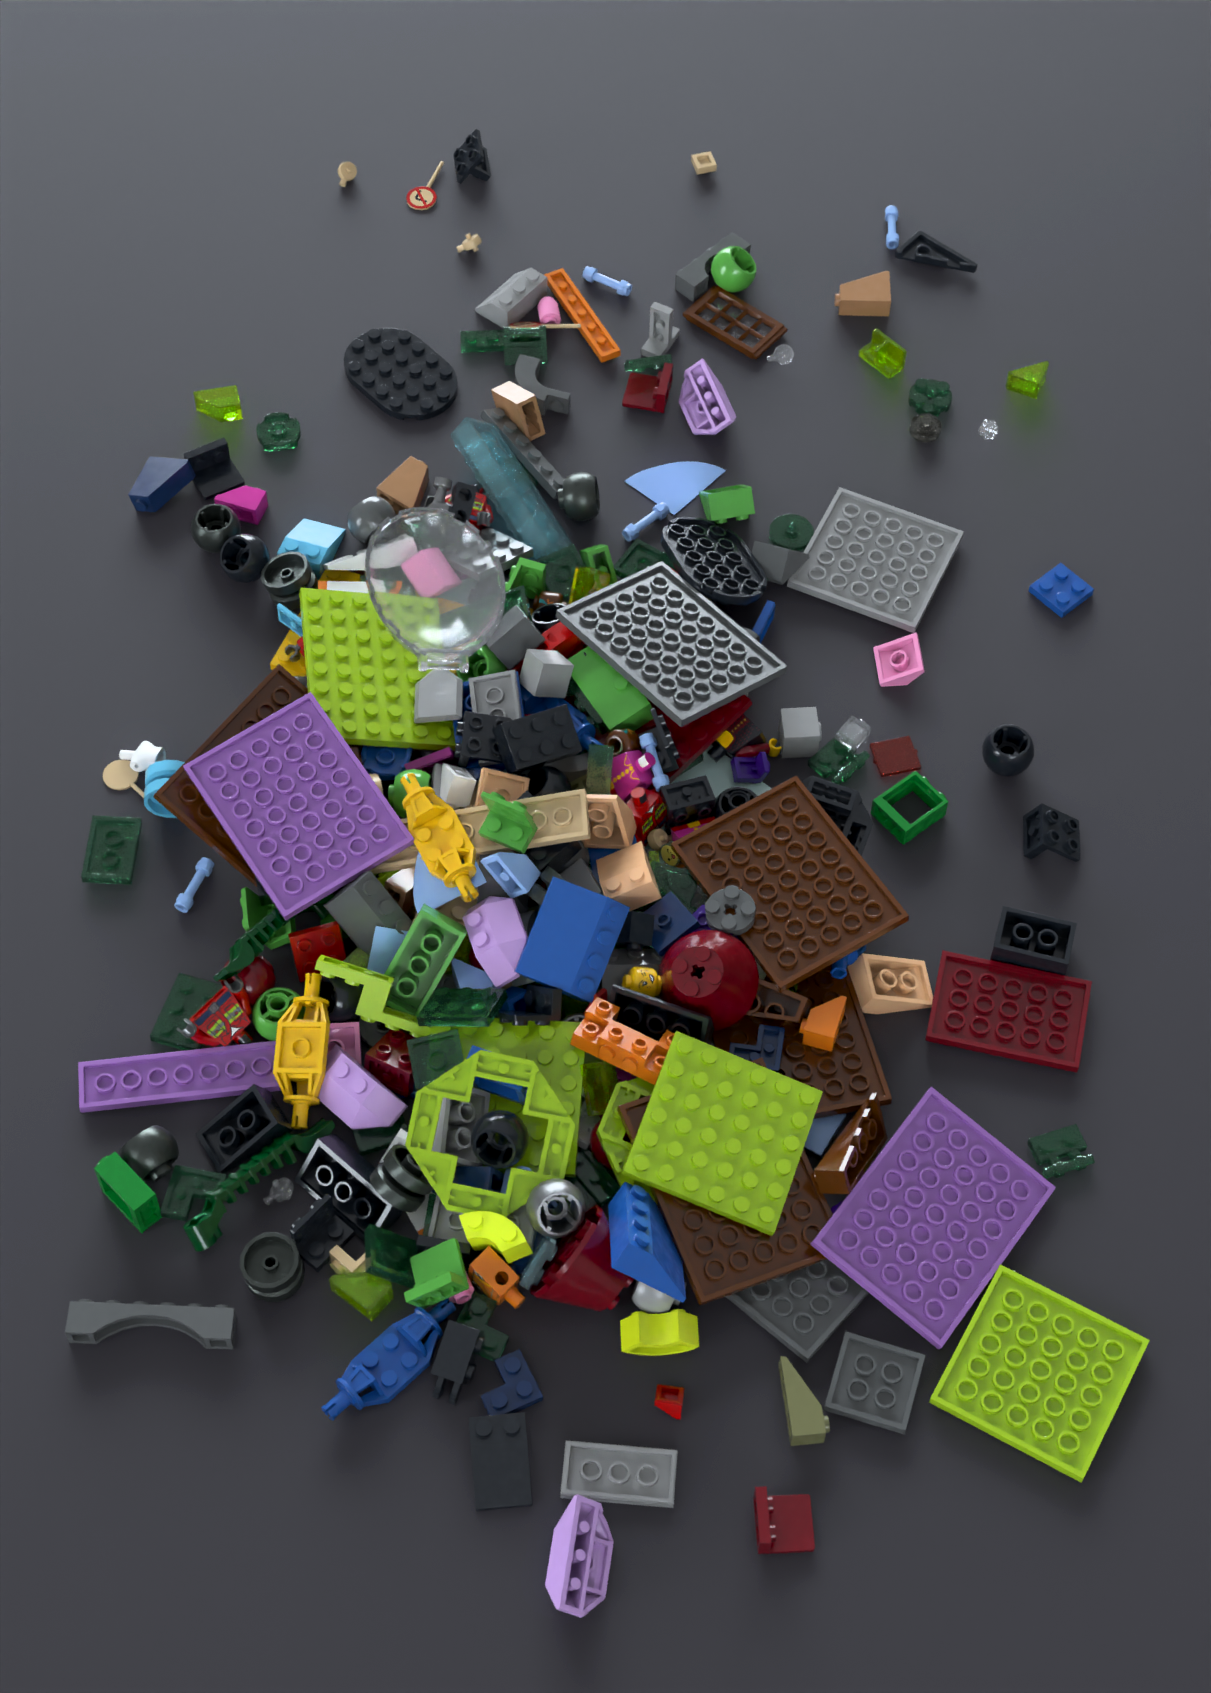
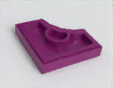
(427, 762)

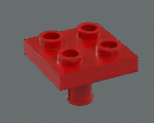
(311, 943)

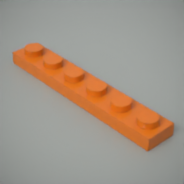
(582, 314)

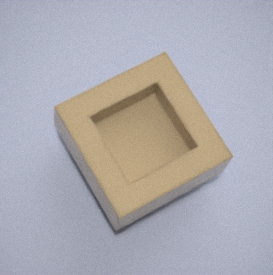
(703, 162)

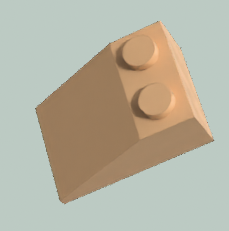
(610, 822)
(628, 877)
(890, 984)

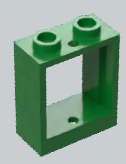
(894, 822)
(128, 1192)

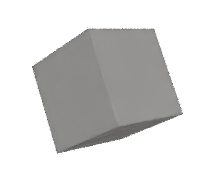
(546, 673)
(799, 732)

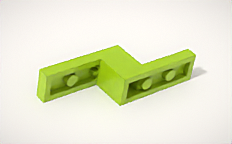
(373, 996)

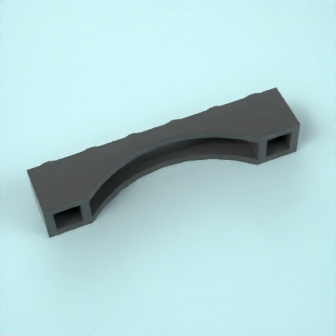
(94, 1321)

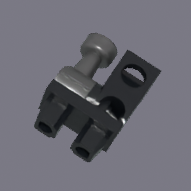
(461, 501)

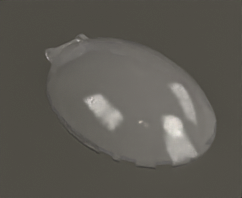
(435, 586)

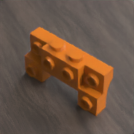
(618, 1044)

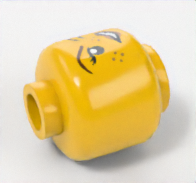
(643, 981)

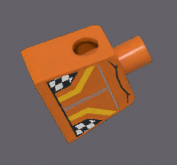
(490, 1270)

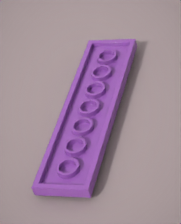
(175, 1076)

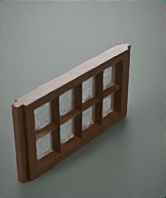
(735, 322)

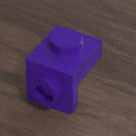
(750, 769)

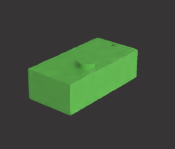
(609, 692)
(423, 959)

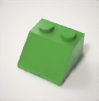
(727, 503)

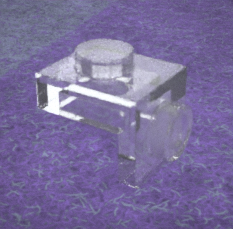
(853, 733)

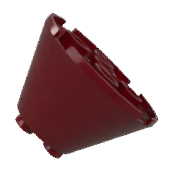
(710, 976)
(582, 1268)

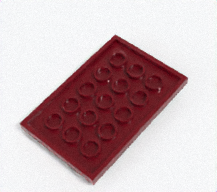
(1009, 1011)

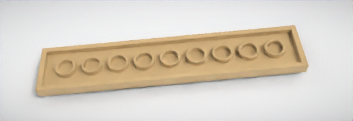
(558, 817)

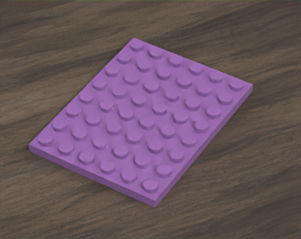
(298, 805)
(933, 1217)

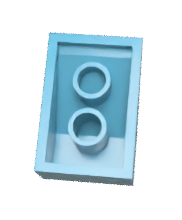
(315, 541)

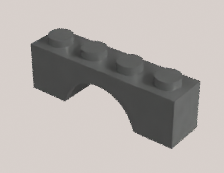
(693, 279)

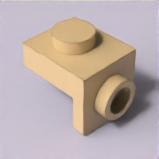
(343, 1263)

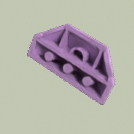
(705, 401)
(496, 937)
(357, 1094)
(579, 1558)

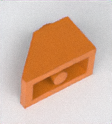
(823, 1024)

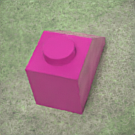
(245, 502)

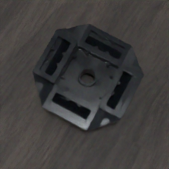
(844, 808)

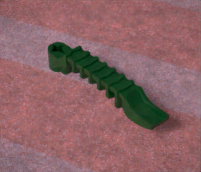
(252, 942)
(204, 1227)

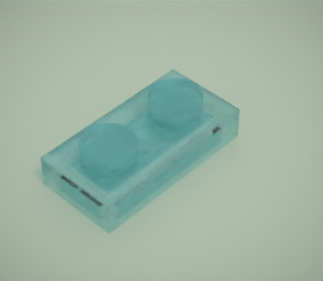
(534, 1270)

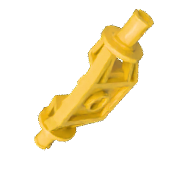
(440, 837)
(303, 1050)

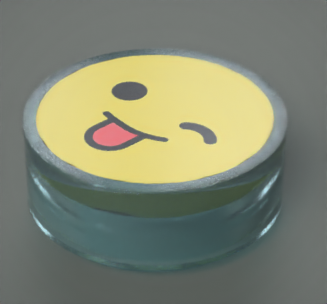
(668, 855)

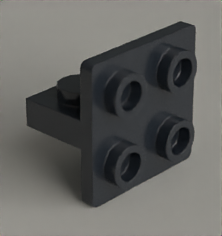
(472, 159)

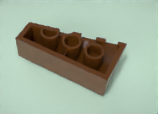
(779, 1006)
(852, 1150)

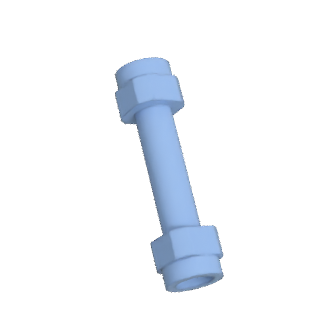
(891, 217)
(591, 274)
(632, 531)
(649, 743)
(185, 901)

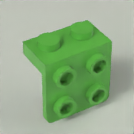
(254, 912)

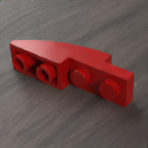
(558, 639)

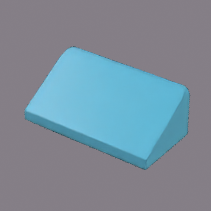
(290, 619)

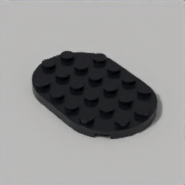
(400, 374)
(713, 561)

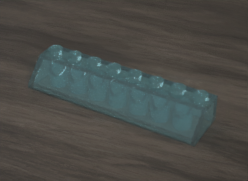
(503, 482)

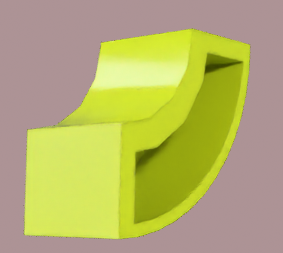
(496, 1231)
(659, 1333)

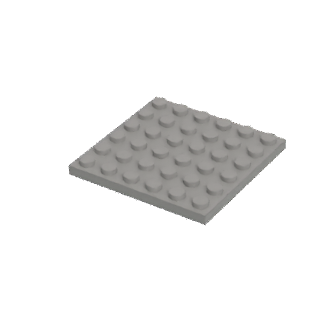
(876, 559)

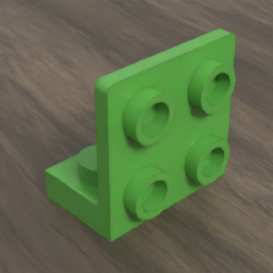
(529, 574)
(507, 823)
(437, 1274)

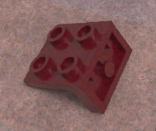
(649, 391)
(391, 1062)
(783, 1522)

